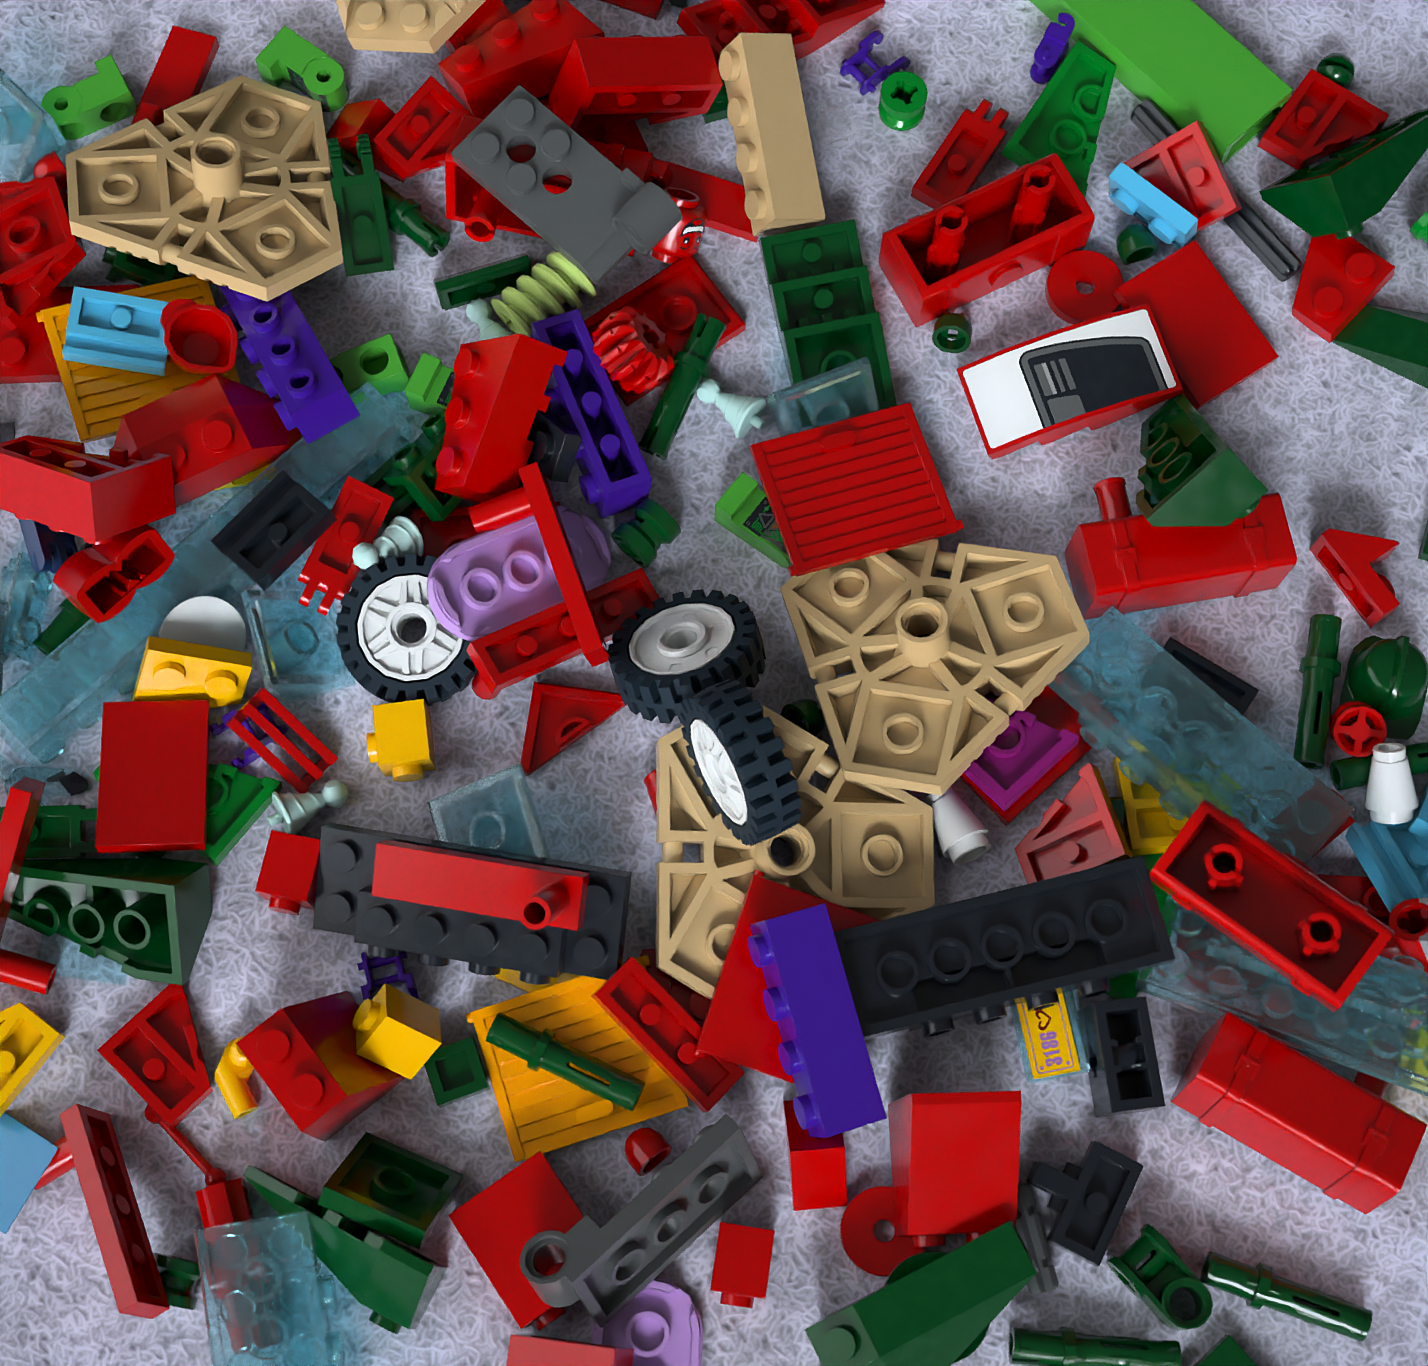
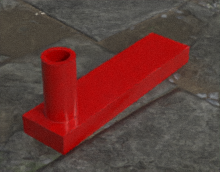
(537, 500)
(550, 637)
(15, 834)
(480, 885)
(113, 1209)

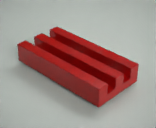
(314, 771)

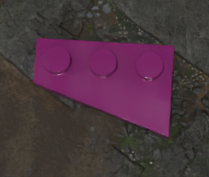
(1019, 757)

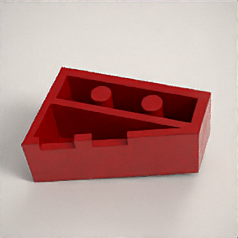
(515, 52)
(634, 79)
(491, 414)
(81, 490)

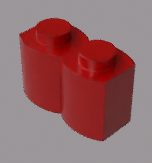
(107, 575)

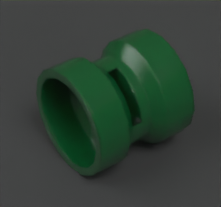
(644, 534)

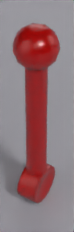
(212, 1175)

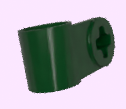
(1159, 1278)

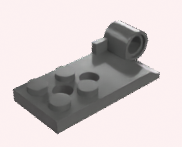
(591, 222)
(621, 1258)

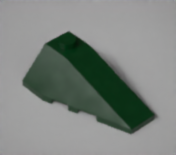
(1354, 183)
(1390, 339)
(1192, 471)
(126, 909)
(369, 1264)
(930, 1311)

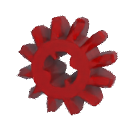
(632, 349)

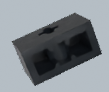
(1121, 1057)

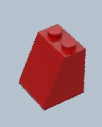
(313, 1065)
(954, 1163)

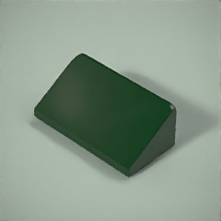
(481, 281)

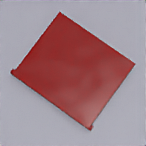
(853, 489)
(736, 1017)

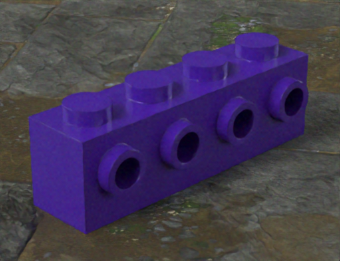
(291, 363)
(584, 399)
(816, 1022)

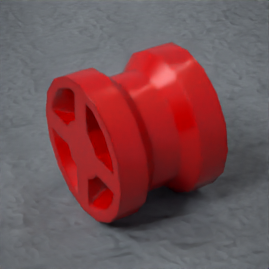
(1366, 730)

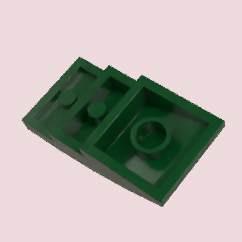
(825, 304)

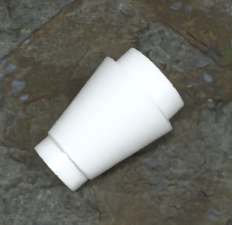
(1390, 785)
(958, 828)

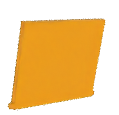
(104, 394)
(547, 1111)

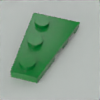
(1067, 115)
(232, 807)

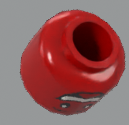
(687, 235)

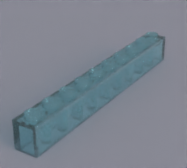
(105, 657)

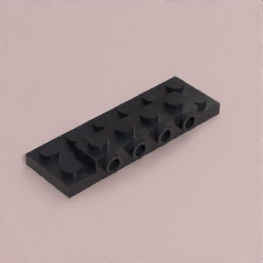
(444, 934)
(1004, 950)

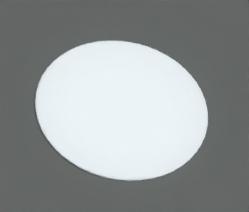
(205, 622)

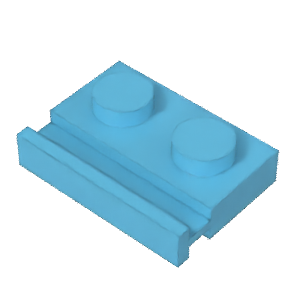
(1151, 206)
(116, 331)
(1392, 859)

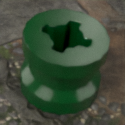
(179, 1279)

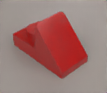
(1350, 564)

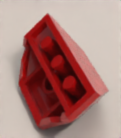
(212, 432)

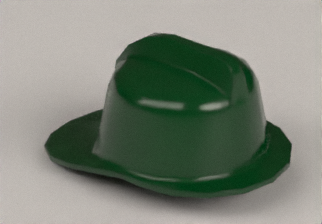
(1391, 679)

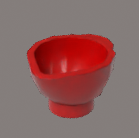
(199, 337)

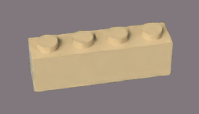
(771, 133)

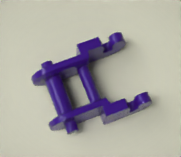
(1052, 49)
(851, 65)
(249, 754)
(370, 963)

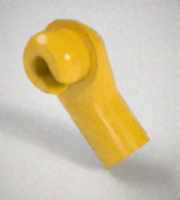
(232, 1079)

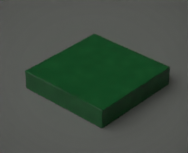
(391, 1190)

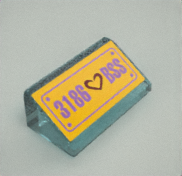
(1051, 1040)

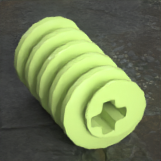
(542, 294)

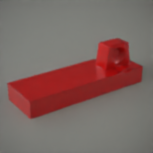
(177, 73)
(719, 197)
(665, 1034)

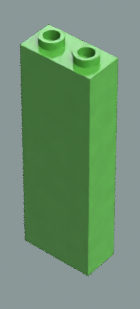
(1181, 63)

